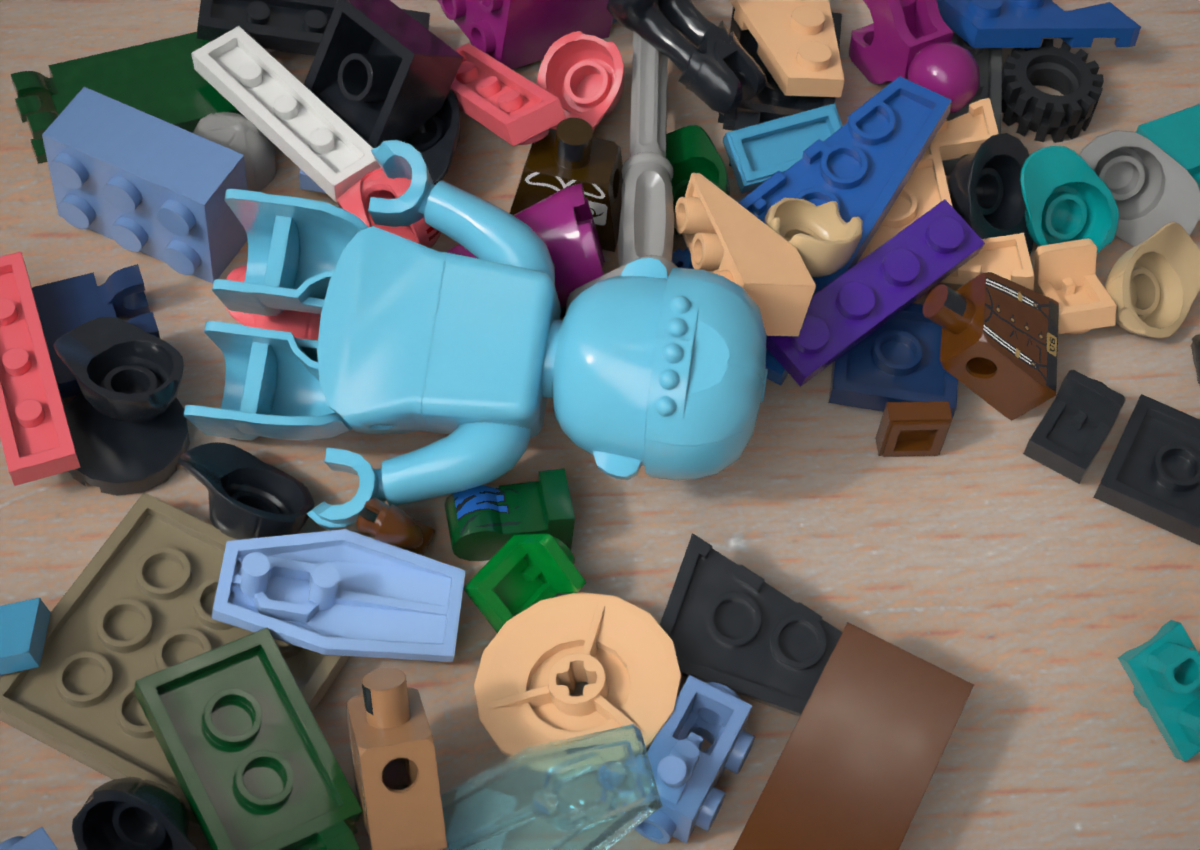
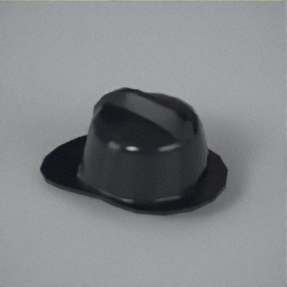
(988, 188)

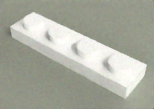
(285, 111)

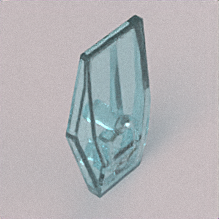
(556, 796)

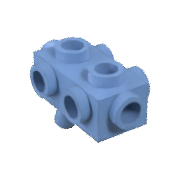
(690, 776)

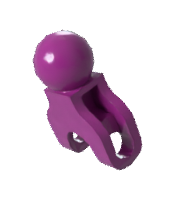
(917, 45)

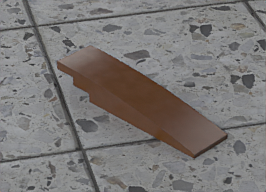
(858, 751)

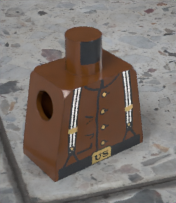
(998, 341)

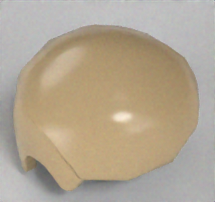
(816, 232)

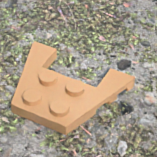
(928, 187)

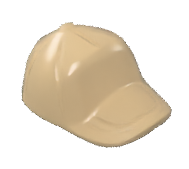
(1156, 283)

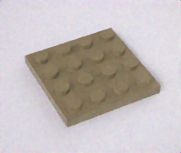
(125, 617)

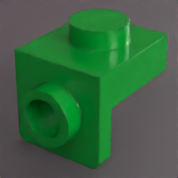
(521, 575)

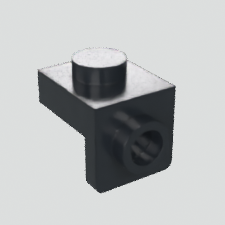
(1075, 426)

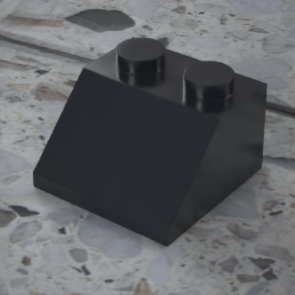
(381, 70)

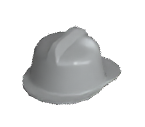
(1145, 184)

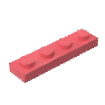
(504, 99)
(31, 406)

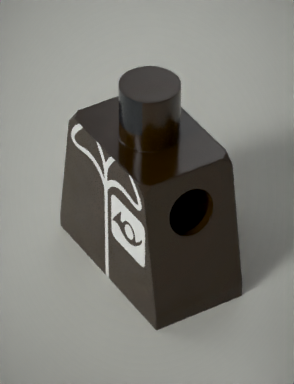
(570, 158)

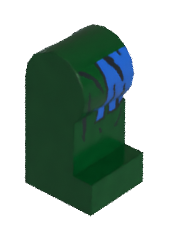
(488, 517)

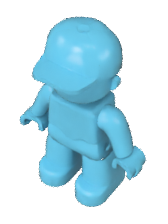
(474, 347)

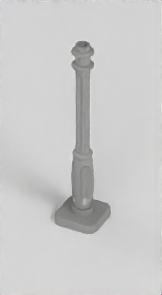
(647, 194)

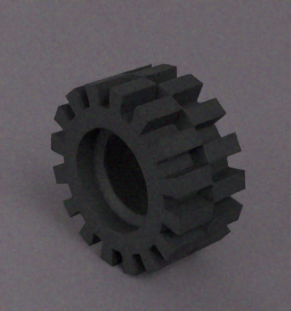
(1043, 111)

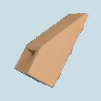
(748, 252)

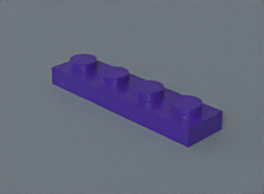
(876, 290)

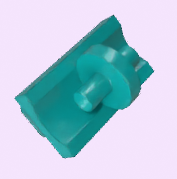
(1168, 685)

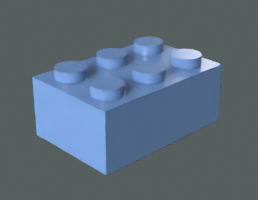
(146, 184)

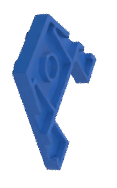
(1029, 21)

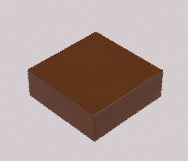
(913, 428)

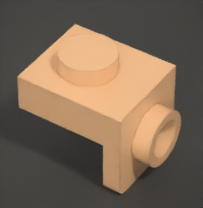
(1068, 276)

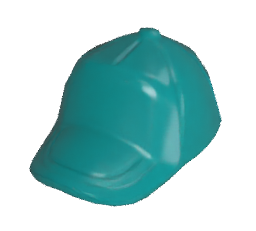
(1066, 199)

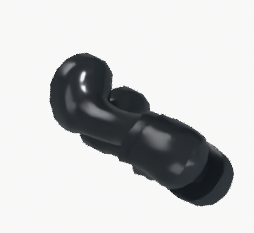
(711, 66)

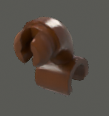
(395, 527)

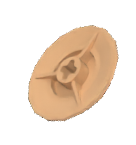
(571, 640)

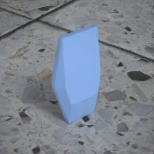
(342, 595)

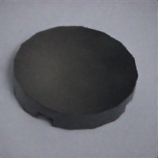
(126, 455)

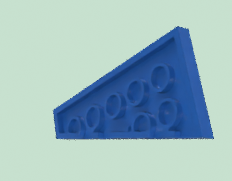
(857, 167)

